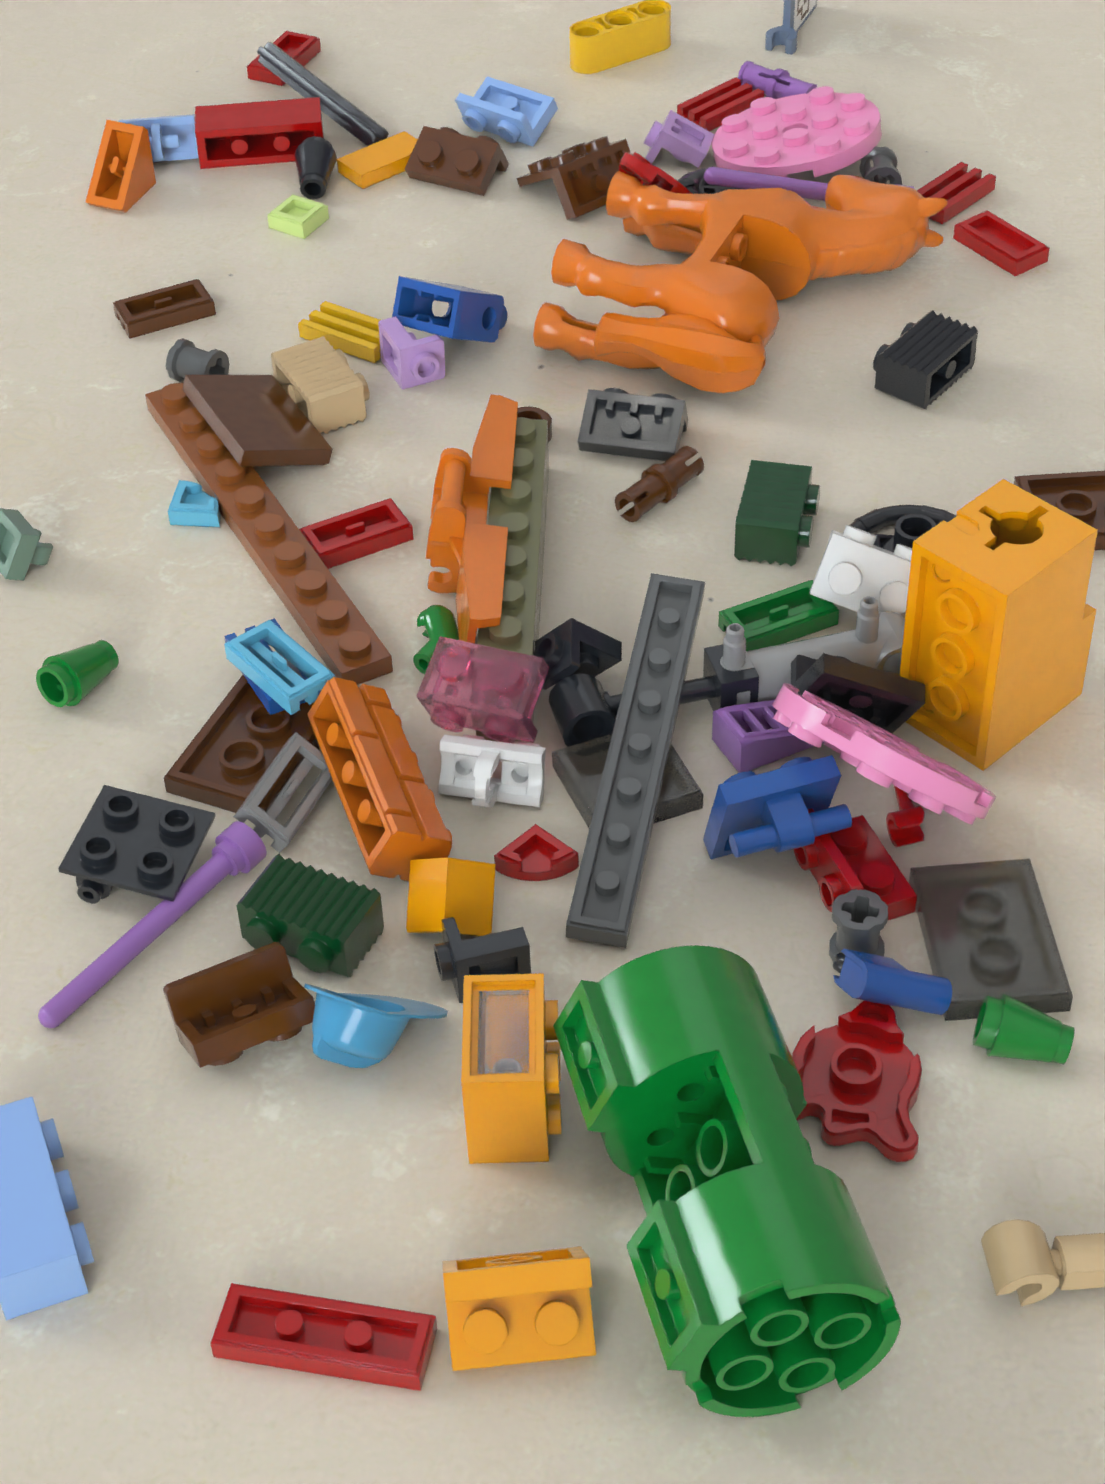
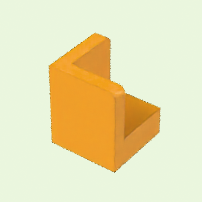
(450, 889)

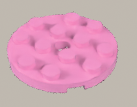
(799, 134)
(882, 755)

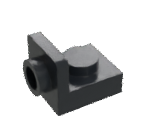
(576, 650)
(484, 955)

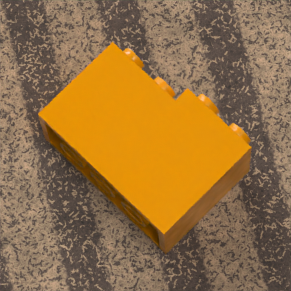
(998, 621)

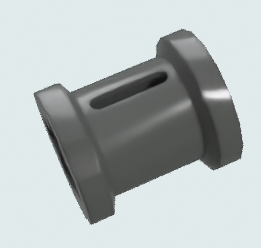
(884, 166)
(187, 360)
(859, 920)

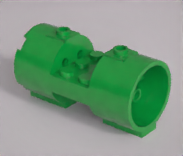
(745, 1242)

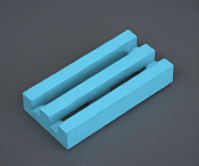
(270, 669)

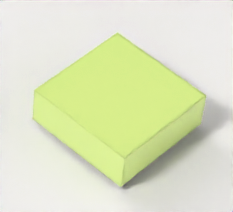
(298, 216)

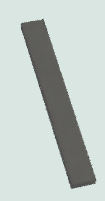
(635, 763)

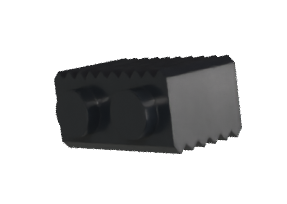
(925, 359)

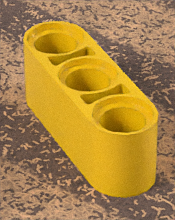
(620, 36)

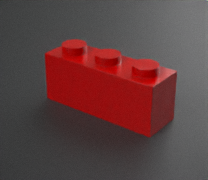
(255, 131)

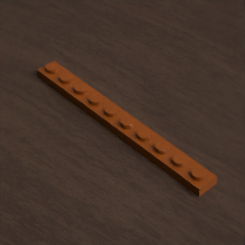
(273, 542)

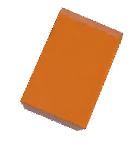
(122, 167)

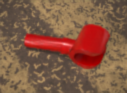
(904, 825)

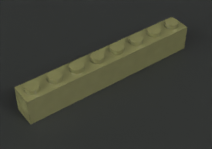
(524, 514)

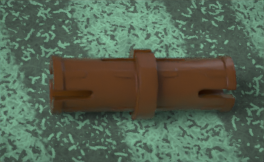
(659, 483)

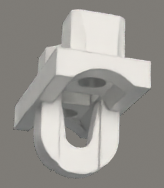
(471, 761)

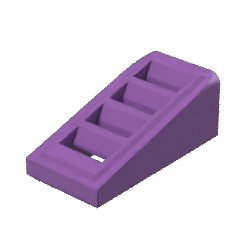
(745, 738)

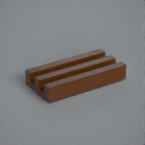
(164, 308)

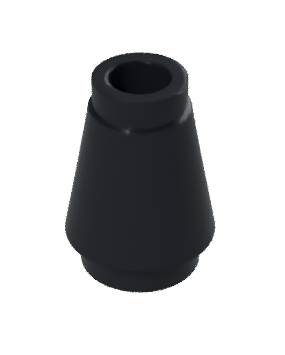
(314, 165)

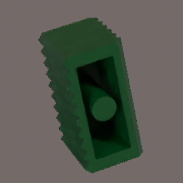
(774, 512)
(311, 915)

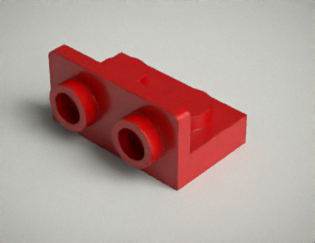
(858, 861)

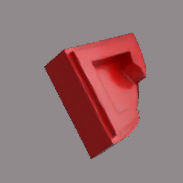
(536, 857)

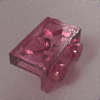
(482, 690)

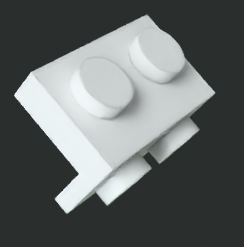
(859, 569)

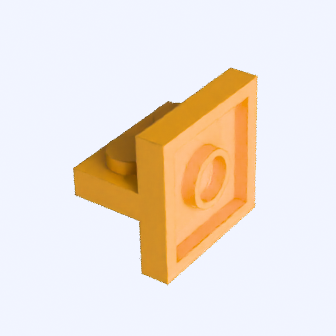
(519, 1308)

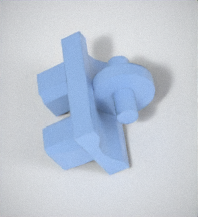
(170, 136)

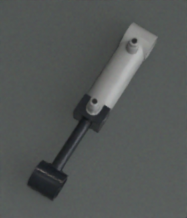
(734, 674)

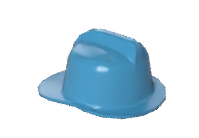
(362, 1027)

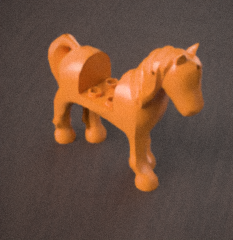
(743, 258)

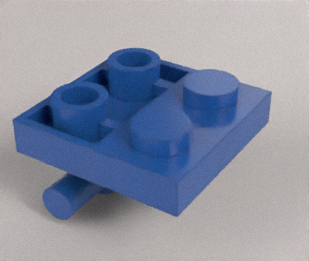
(771, 809)

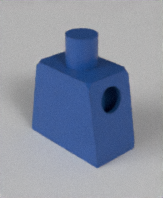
(470, 314)

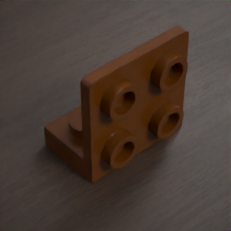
(580, 174)

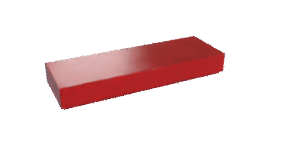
(325, 1336)

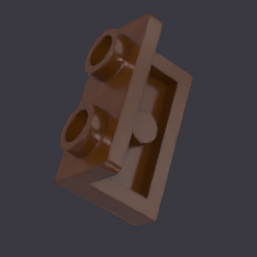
(455, 160)
(238, 1005)

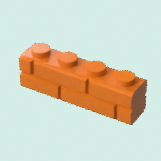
(377, 778)

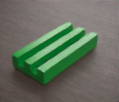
(785, 616)

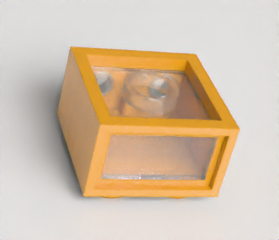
(509, 1068)

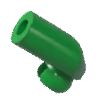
(438, 622)

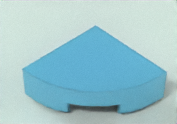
(193, 506)

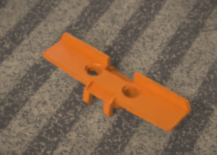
(458, 525)

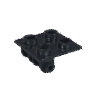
(135, 845)

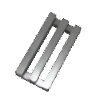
(266, 821)

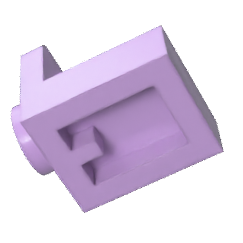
(680, 137)
(410, 359)

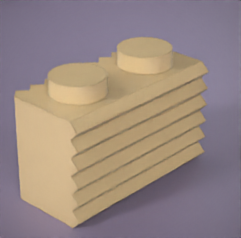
(321, 384)

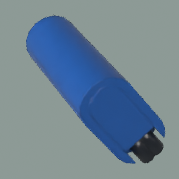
(889, 983)

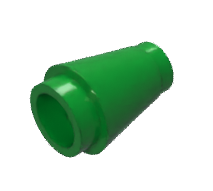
(75, 673)
(1021, 1032)

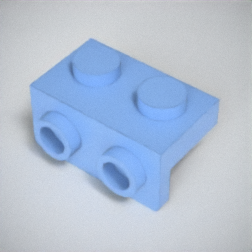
(507, 111)

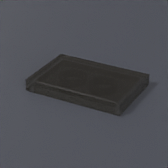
(990, 935)

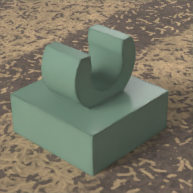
(20, 545)

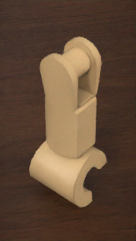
(1023, 1262)

